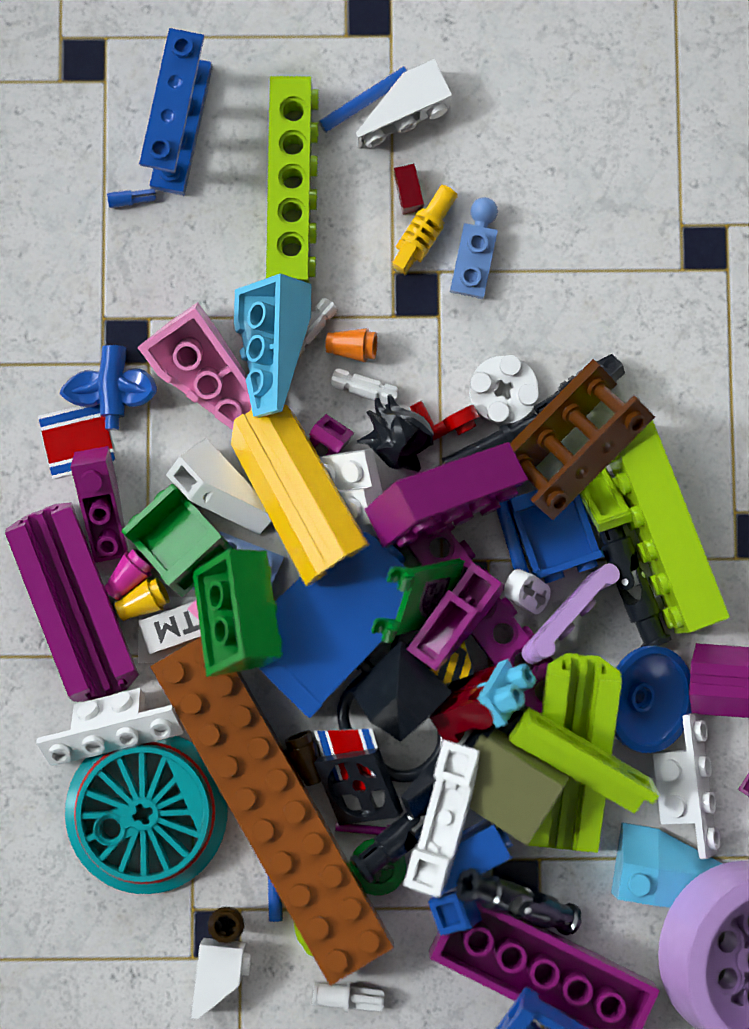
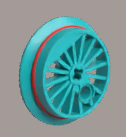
(196, 788)

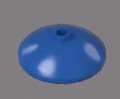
(652, 699)

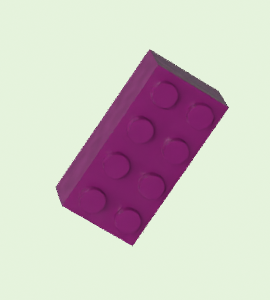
(446, 495)

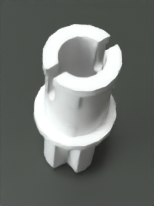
(348, 997)

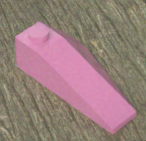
(200, 364)

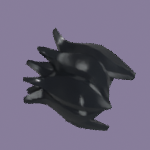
(398, 435)

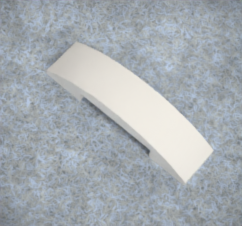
(444, 819)

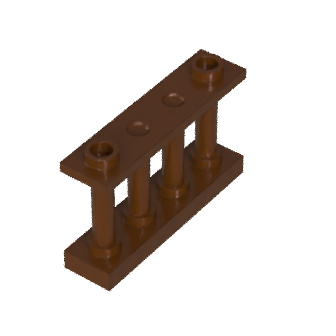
(559, 419)

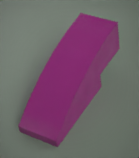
(456, 617)

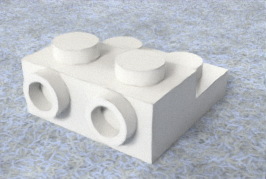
(356, 480)

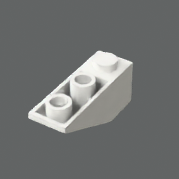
(412, 98)
(217, 486)

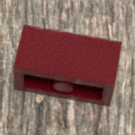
(408, 188)

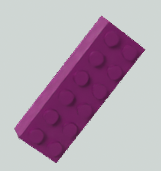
(515, 954)

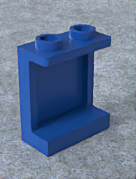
(555, 543)

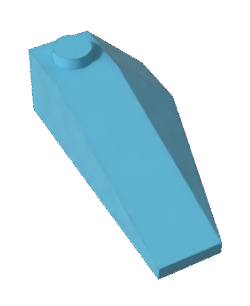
(273, 325)
(654, 866)

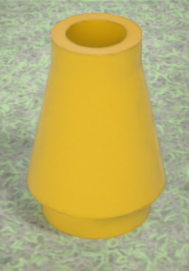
(144, 599)

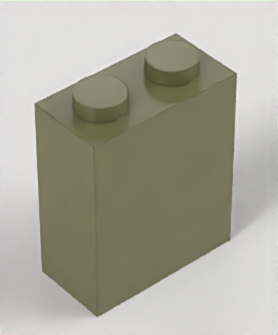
(513, 786)

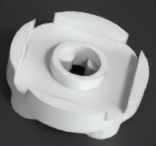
(510, 371)

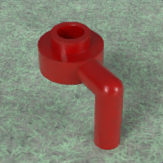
(460, 421)

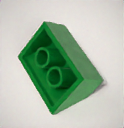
(237, 612)

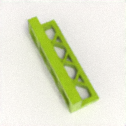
(583, 761)

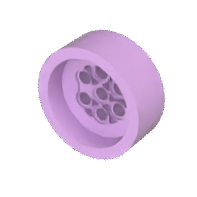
(691, 951)

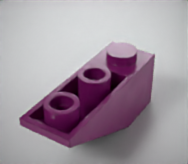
(100, 502)

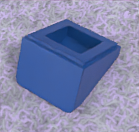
(453, 914)

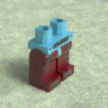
(482, 700)

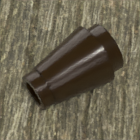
(303, 752)
(222, 932)

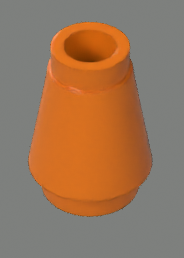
(353, 344)

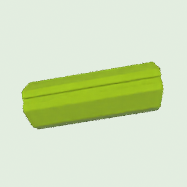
(584, 699)

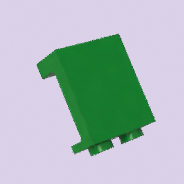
(175, 538)

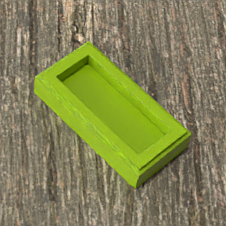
(605, 503)

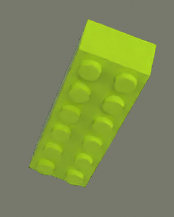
(667, 535)

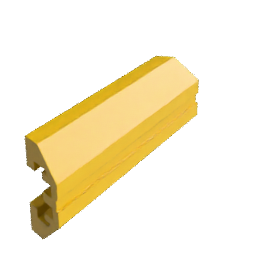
(296, 492)

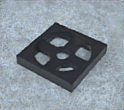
(381, 780)

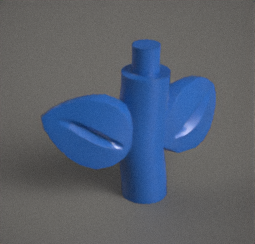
(110, 387)

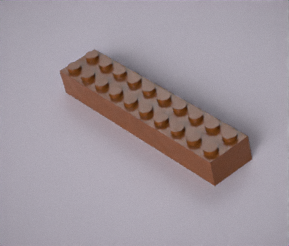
(275, 813)

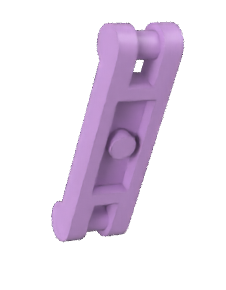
(560, 623)

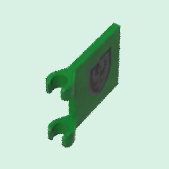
(422, 593)

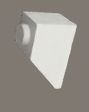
(218, 973)

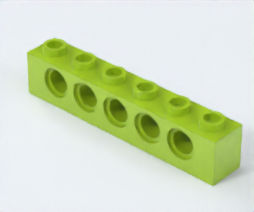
(289, 95)

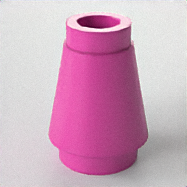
(128, 574)

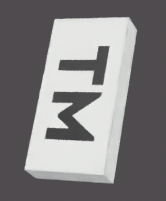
(170, 628)

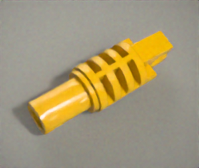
(423, 230)

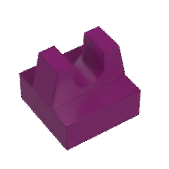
(331, 434)

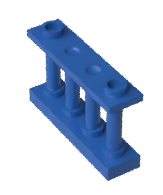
(176, 112)

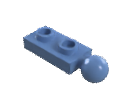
(475, 251)

